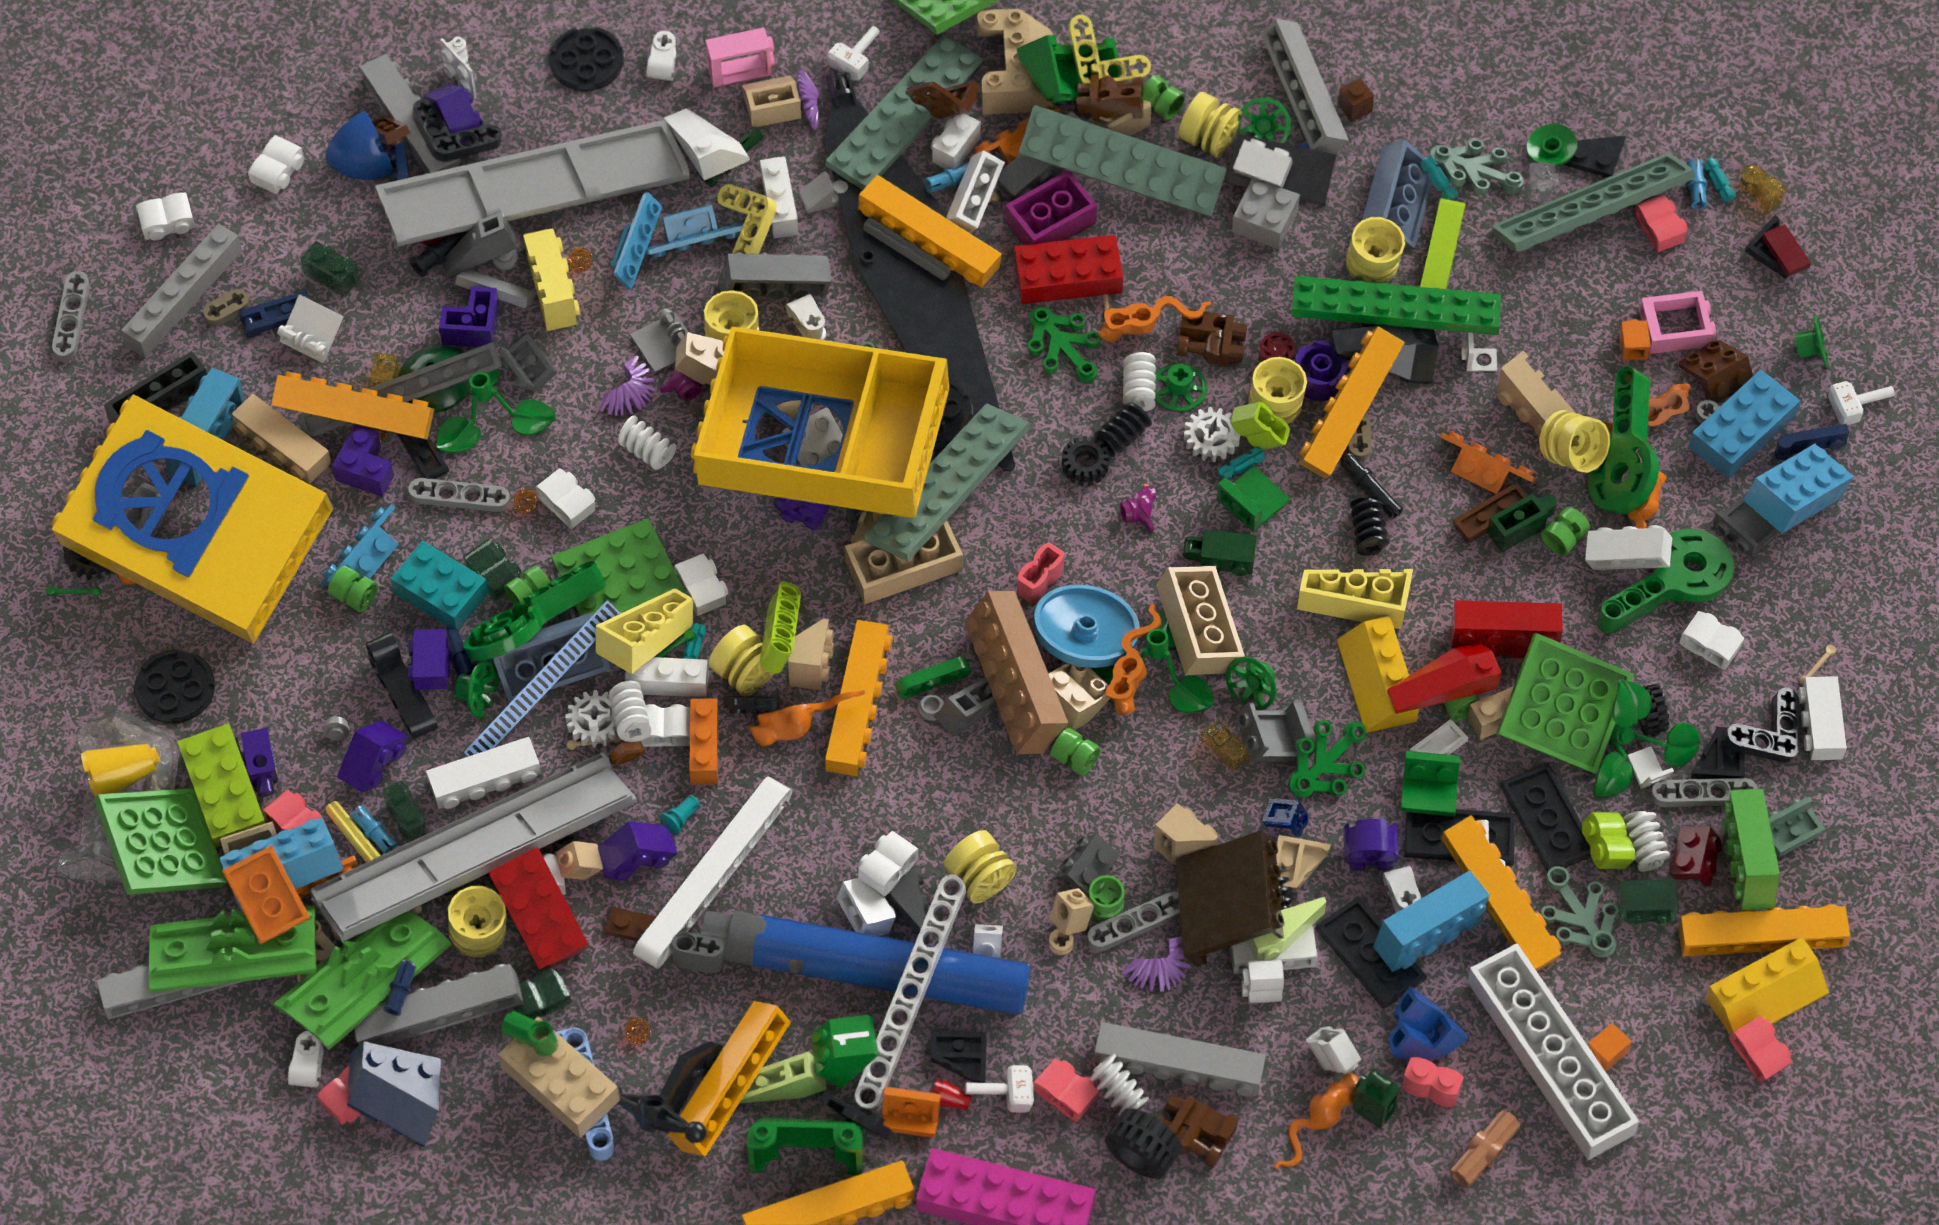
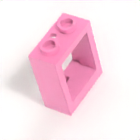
(737, 45)
(1681, 340)

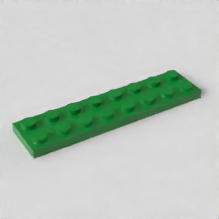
(1396, 305)

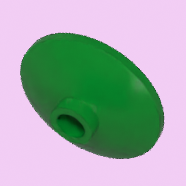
(1552, 137)

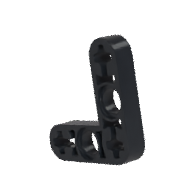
(445, 139)
(1773, 738)

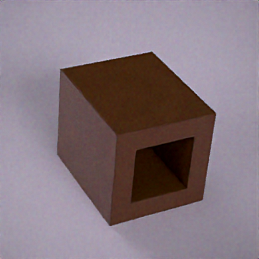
(1356, 99)

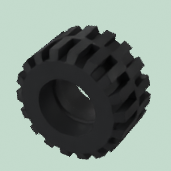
(1143, 1143)

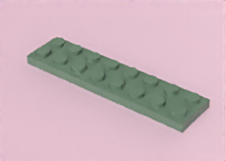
(896, 118)
(1122, 161)
(1593, 202)
(950, 480)

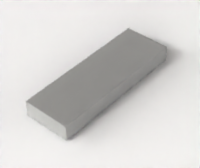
(506, 291)

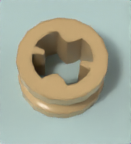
(1056, 948)

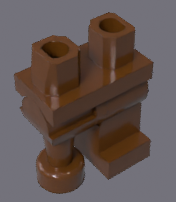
(1106, 97)
(1217, 335)
(1198, 1120)

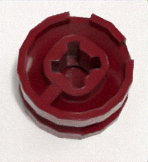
(1276, 346)

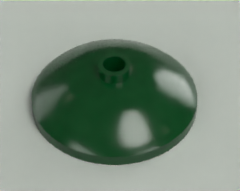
(427, 356)

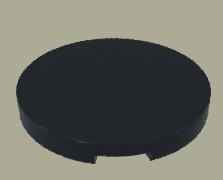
(586, 59)
(956, 415)
(174, 686)

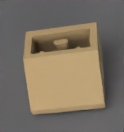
(772, 101)
(810, 656)
(1079, 693)
(1182, 834)

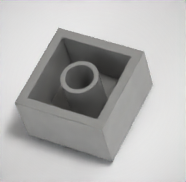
(1265, 213)

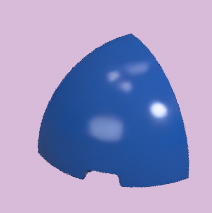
(357, 150)
(1423, 1029)

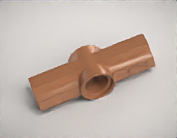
(1484, 1148)

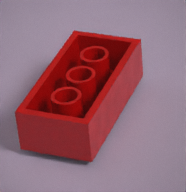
(1068, 269)
(1504, 625)
(539, 909)

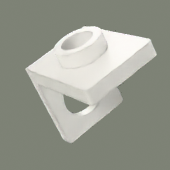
(1470, 354)
(1647, 768)
(988, 942)

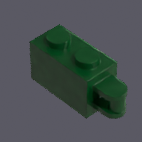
(1520, 520)
(1223, 550)
(1376, 1098)

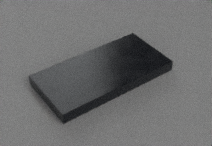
(1308, 175)
(1547, 817)
(1425, 831)
(1352, 936)

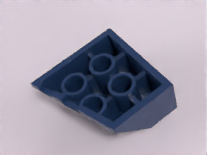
(395, 1088)

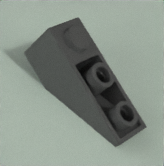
(482, 243)
(909, 900)

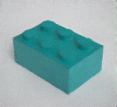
(439, 586)

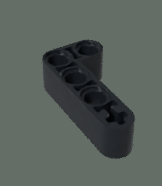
(393, 675)

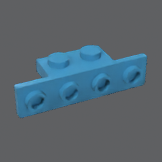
(691, 227)
(635, 241)
(369, 549)

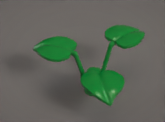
(460, 435)
(1187, 696)
(1631, 704)

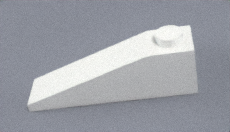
(705, 144)

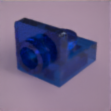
(1286, 814)

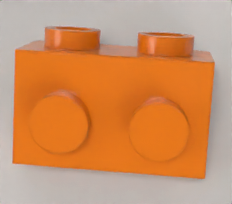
(911, 1111)

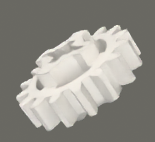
(1220, 442)
(582, 716)

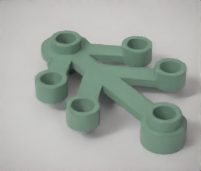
(1448, 158)
(1581, 917)

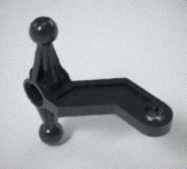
(662, 1111)

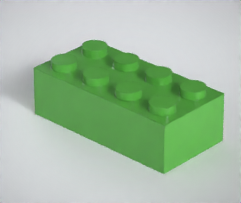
(1751, 849)

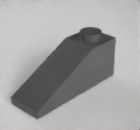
(966, 707)

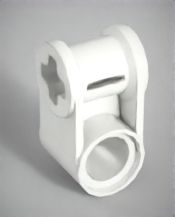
(662, 57)
(807, 317)
(1401, 887)
(306, 1064)

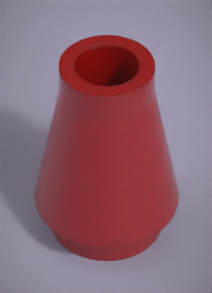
(951, 1095)

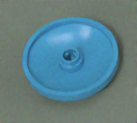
(1084, 625)

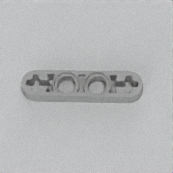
(70, 316)
(460, 491)
(1703, 789)
(1134, 918)

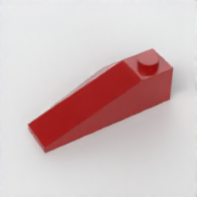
(1452, 676)

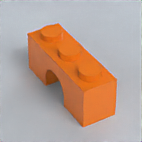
(703, 741)

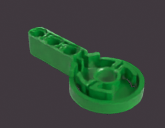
(1628, 435)
(1672, 581)
(512, 629)

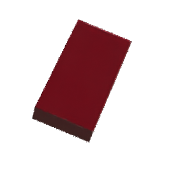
(1786, 250)

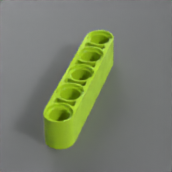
(1443, 244)
(780, 627)

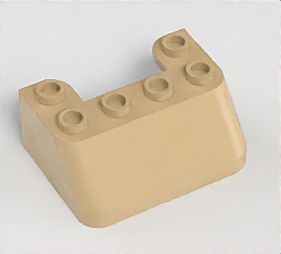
(1010, 89)

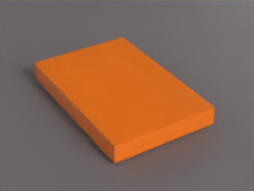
(266, 894)

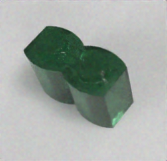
(490, 563)
(404, 811)
(543, 994)

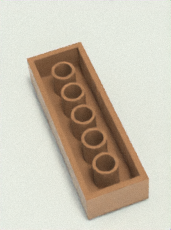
(1016, 672)

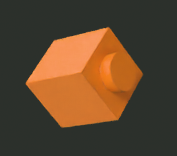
(1634, 340)
(1610, 1046)

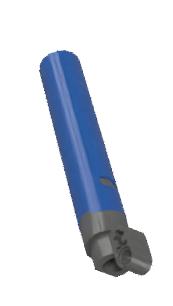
(849, 959)

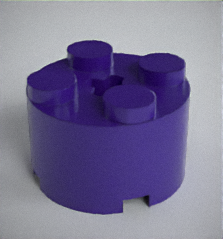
(1321, 370)
(807, 512)
(1371, 844)

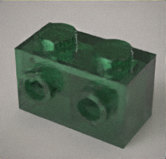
(330, 268)
(1647, 901)

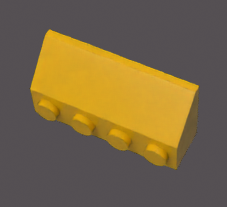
(1372, 666)
(1769, 987)

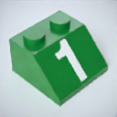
(844, 1048)

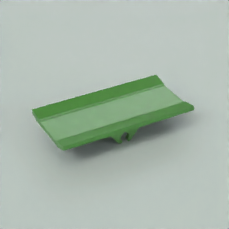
(226, 952)
(359, 975)

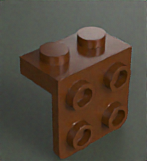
(944, 101)
(1719, 368)

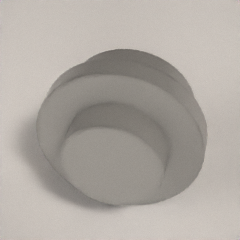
(506, 261)
(930, 706)
(336, 728)

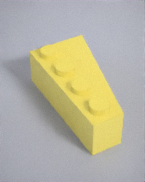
(550, 279)
(1356, 594)
(644, 630)

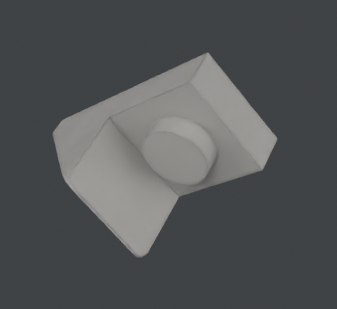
(822, 193)

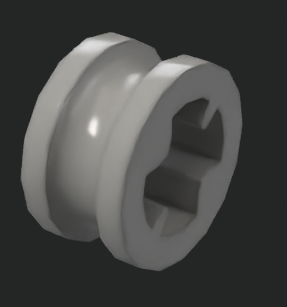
(1703, 406)

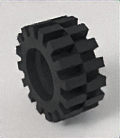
(1085, 474)
(1657, 719)

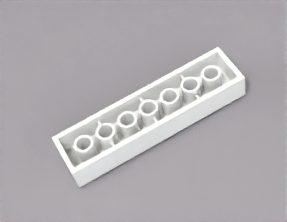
(1553, 1051)

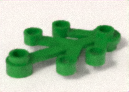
(1062, 341)
(1324, 760)

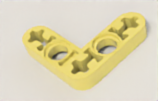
(1101, 68)
(754, 218)

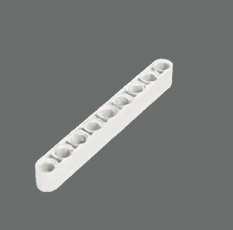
(712, 871)
(910, 977)

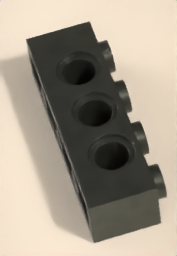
(163, 388)

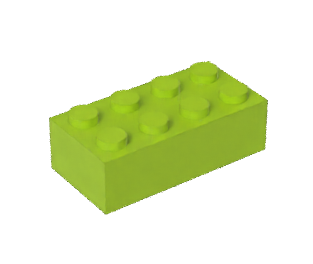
(221, 782)

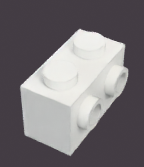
(956, 141)
(1263, 163)
(865, 908)

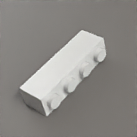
(484, 773)

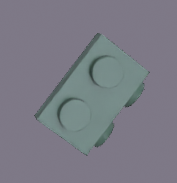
(1794, 826)

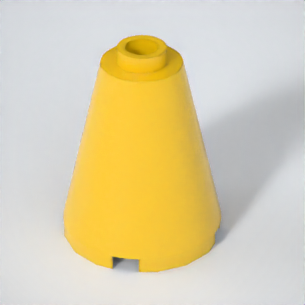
(118, 767)

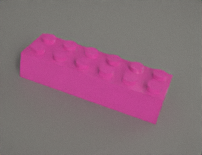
(999, 1195)

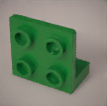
(1252, 498)
(1430, 783)

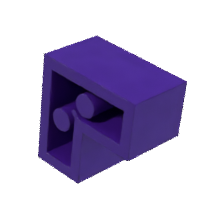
(455, 108)
(471, 325)
(359, 464)
(429, 659)
(369, 753)
(636, 846)

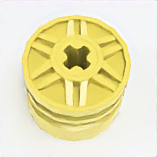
(1209, 124)
(1375, 250)
(729, 310)
(1280, 386)
(1574, 441)
(739, 660)
(980, 866)
(480, 907)

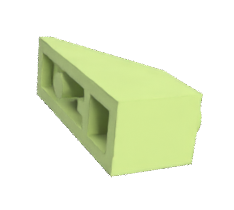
(1297, 922)
(786, 1080)

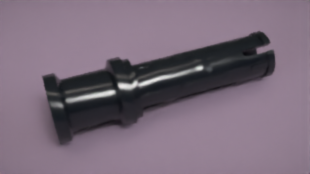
(435, 253)

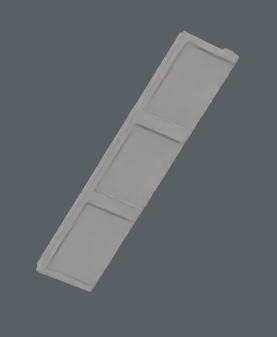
(532, 182)
(471, 846)

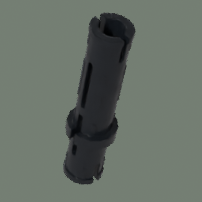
(1364, 478)

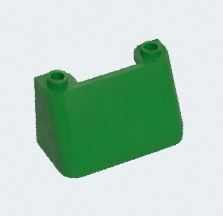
(1054, 66)
(839, 1134)

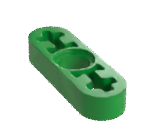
(935, 675)

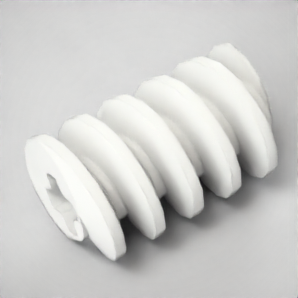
(1139, 380)
(644, 444)
(629, 711)
(1644, 839)
(1117, 1085)

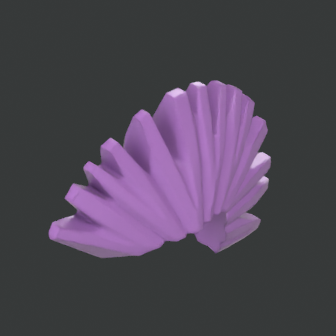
(808, 97)
(631, 392)
(1162, 969)

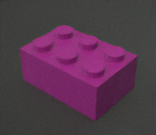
(1051, 211)

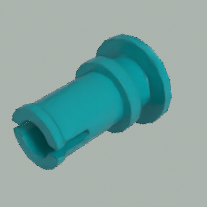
(677, 816)

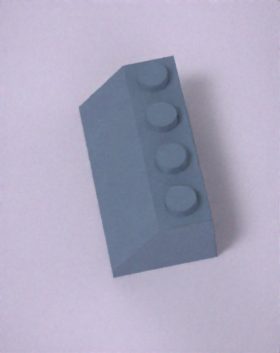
(1400, 189)
(525, 662)

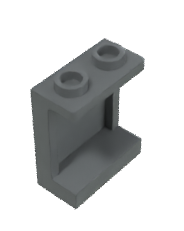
(1745, 527)
(1273, 733)

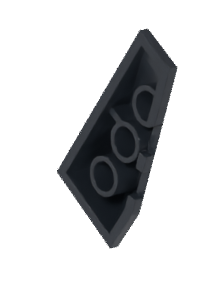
(1415, 360)

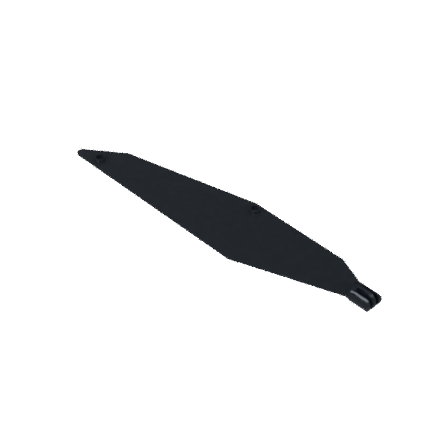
(924, 311)

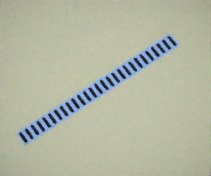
(541, 682)

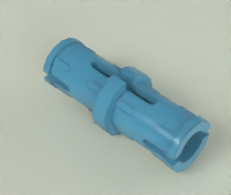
(948, 178)
(1698, 185)
(373, 829)

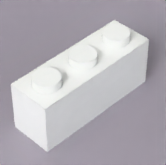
(778, 188)
(975, 191)
(1628, 548)
(672, 677)
(1822, 718)
(1299, 955)

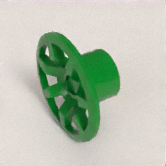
(1264, 125)
(1810, 342)
(1180, 383)
(1255, 680)
(475, 687)

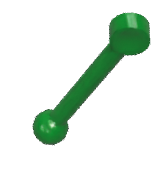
(51, 591)
(688, 636)

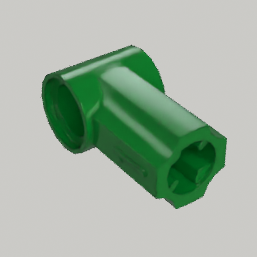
(530, 1032)

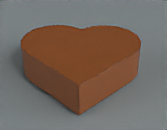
(625, 752)

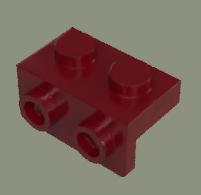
(1696, 854)

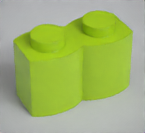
(1260, 425)
(1608, 840)

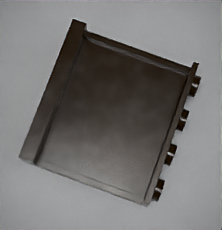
(1229, 895)

